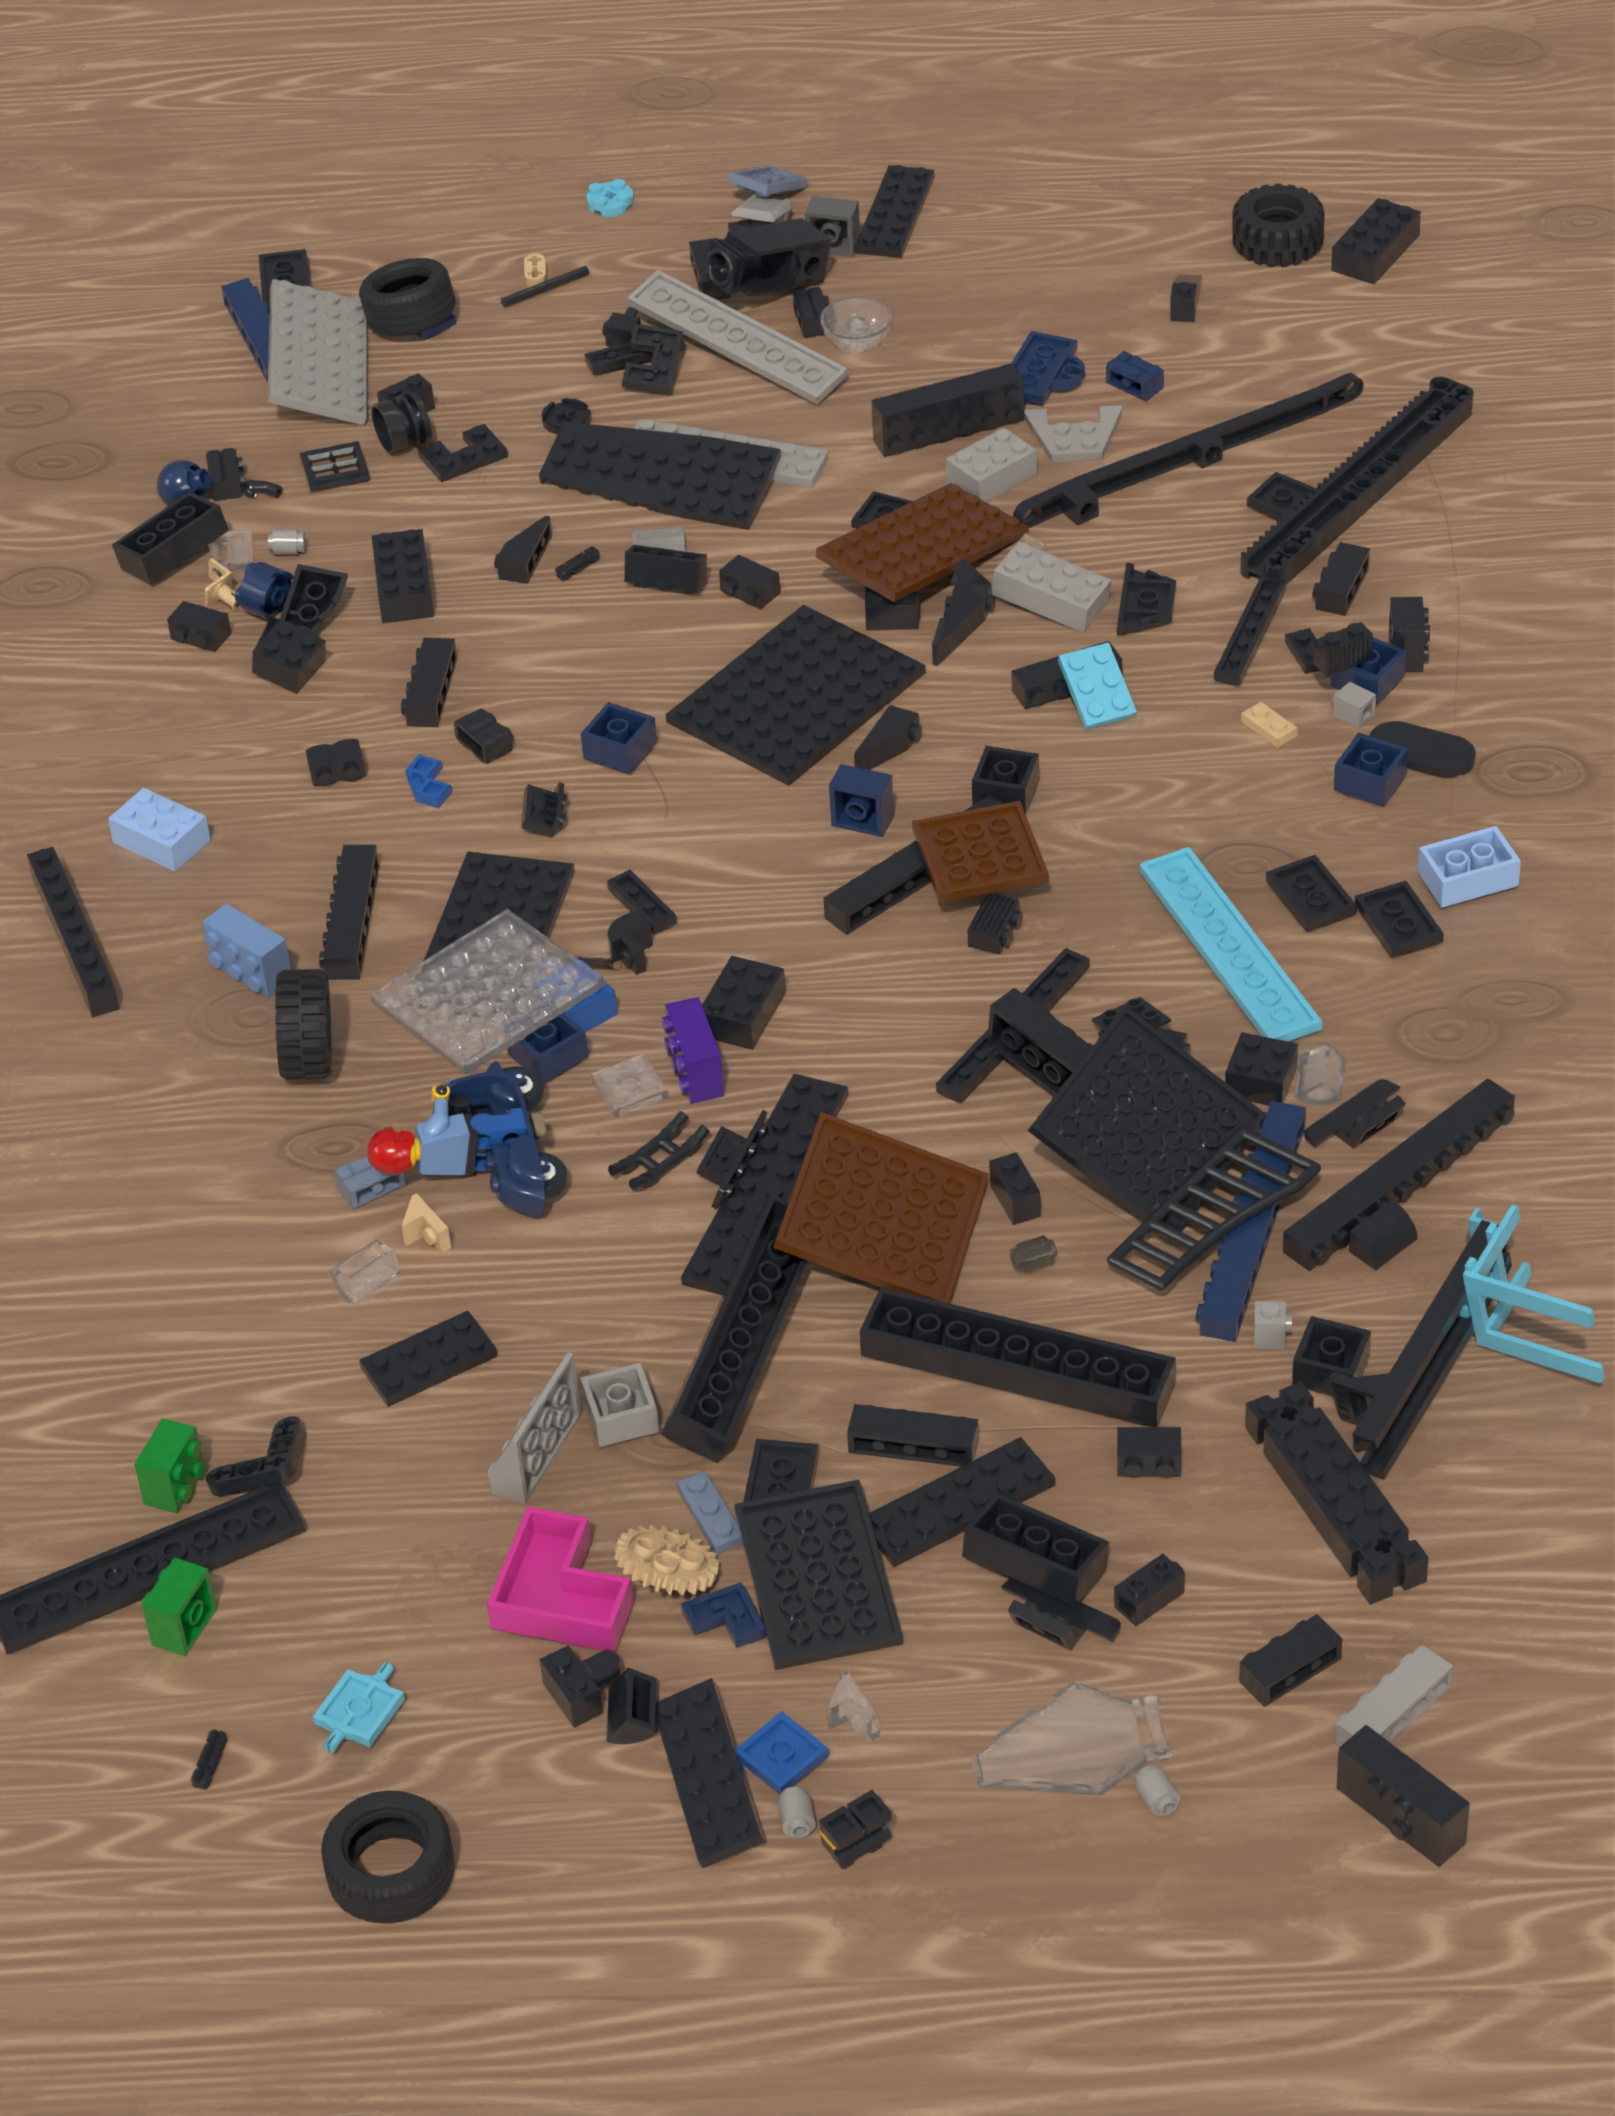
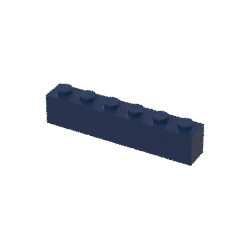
(250, 318)

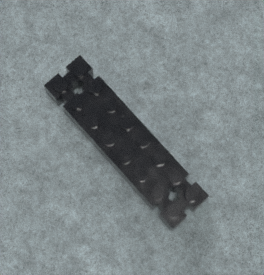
(1336, 1493)

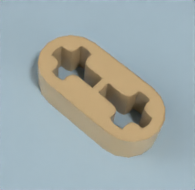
(532, 271)

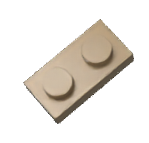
(1269, 724)

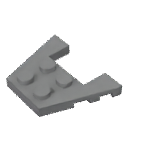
(1077, 440)

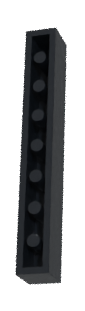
(882, 885)
(73, 932)

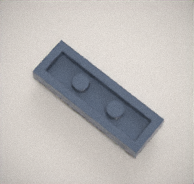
(710, 1512)

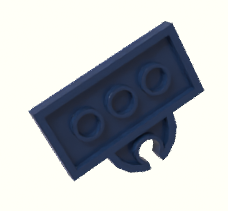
(1047, 366)

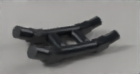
(663, 1141)

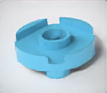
(609, 197)

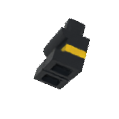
(856, 1829)

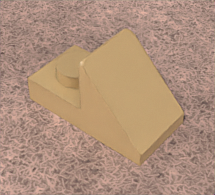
(422, 1222)

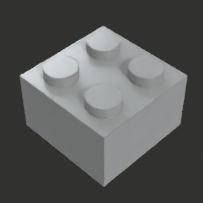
(619, 1404)

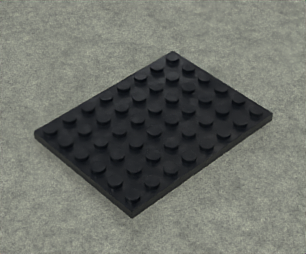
(795, 694)

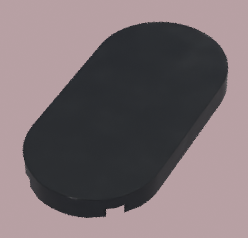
(1429, 749)

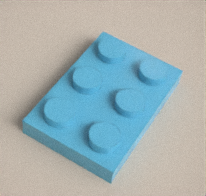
(1097, 686)

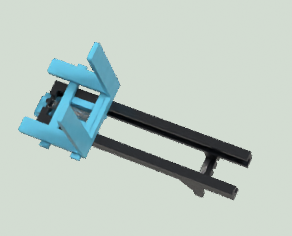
(1442, 1333)

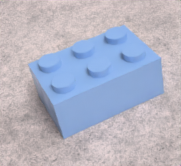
(159, 829)
(1468, 866)

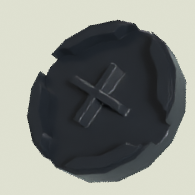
(566, 411)

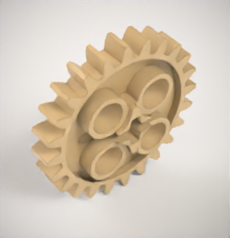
(666, 1560)

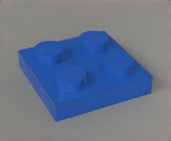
(781, 1753)

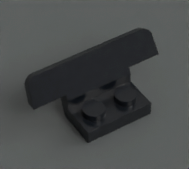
(1359, 1116)
(1057, 1619)

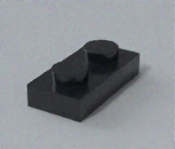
(1301, 646)

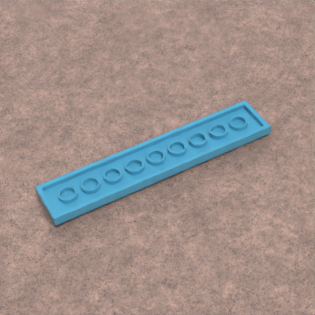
(1230, 946)

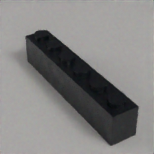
(350, 912)

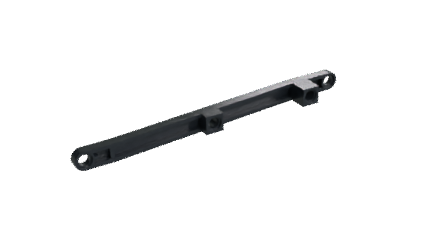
(1080, 495)

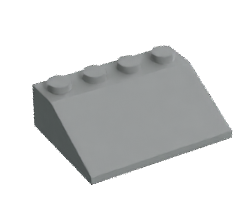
(538, 1436)

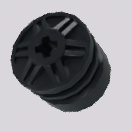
(401, 422)

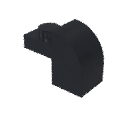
(628, 939)

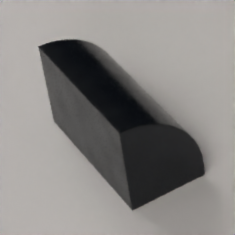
(1382, 1235)
(631, 1708)

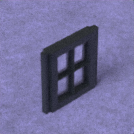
(331, 453)

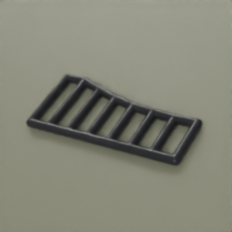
(1215, 1229)

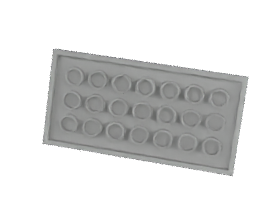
(317, 352)

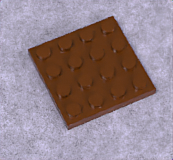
(980, 851)

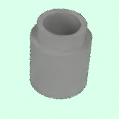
(287, 542)
(1157, 1790)
(796, 1812)

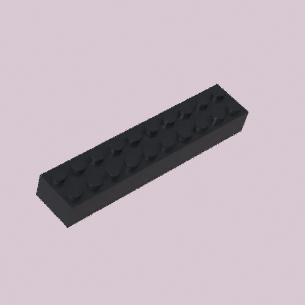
(736, 1339)
(1018, 1357)

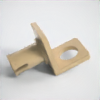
(221, 587)

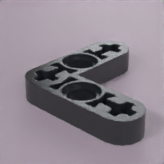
(273, 1468)

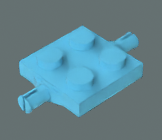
(358, 1708)

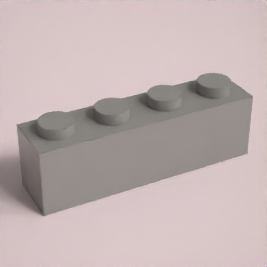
(1398, 1697)

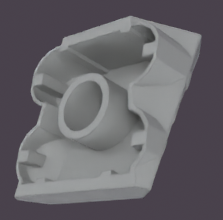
(763, 209)

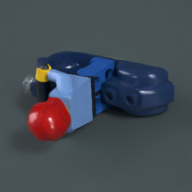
(481, 1127)

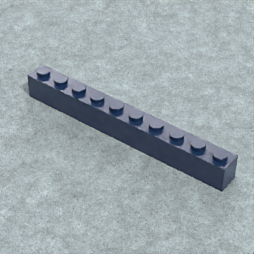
(1245, 1246)

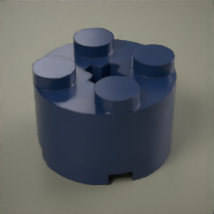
(264, 589)

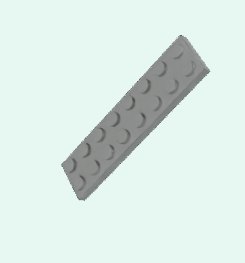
(797, 463)

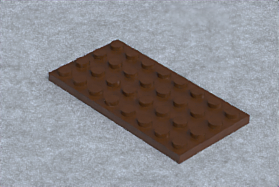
(921, 541)

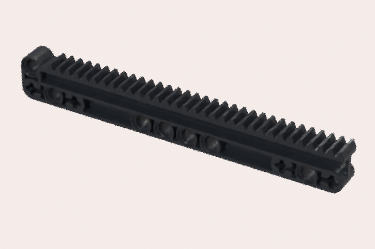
(1359, 481)

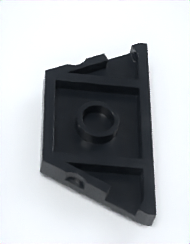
(1145, 600)

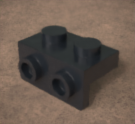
(543, 809)

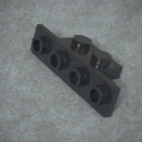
(726, 1157)

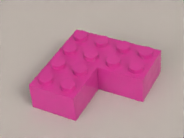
(549, 1594)

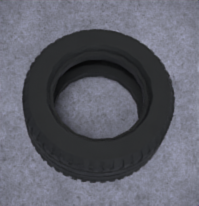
(407, 297)
(397, 1895)

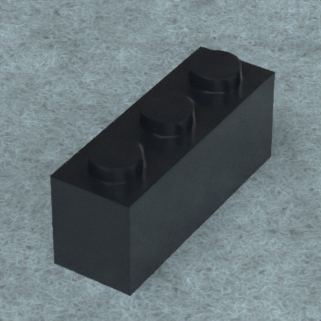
(698, 257)
(665, 568)
(1341, 578)
(1290, 1660)

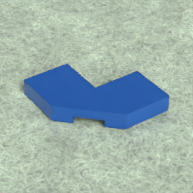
(421, 780)

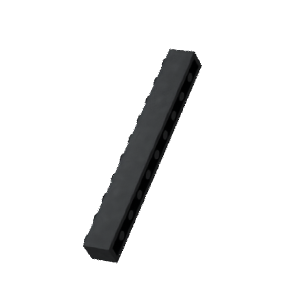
(1399, 1173)

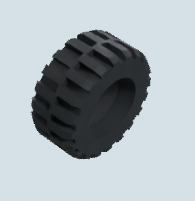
(1278, 225)
(303, 1024)

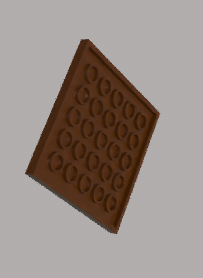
(881, 1210)

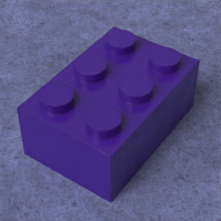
(693, 1050)

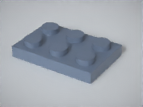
(767, 180)

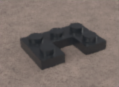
(665, 348)
(482, 450)

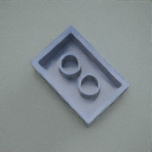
(245, 949)

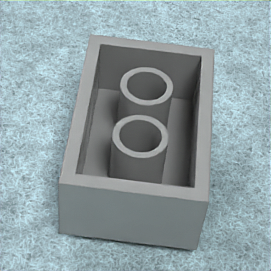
(992, 465)

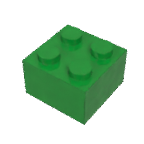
(170, 1466)
(179, 1606)

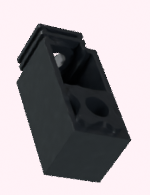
(768, 258)

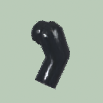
(265, 487)

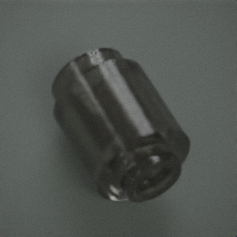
(1033, 1254)

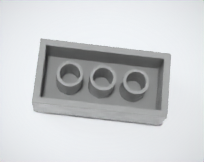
(1051, 587)

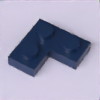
(727, 1607)

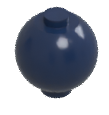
(180, 478)

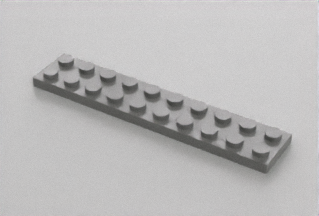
(737, 337)

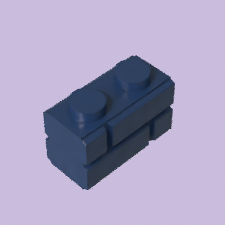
(1135, 376)

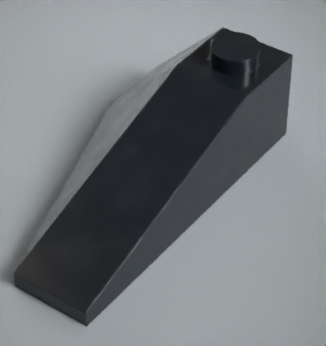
(312, 596)
(963, 610)

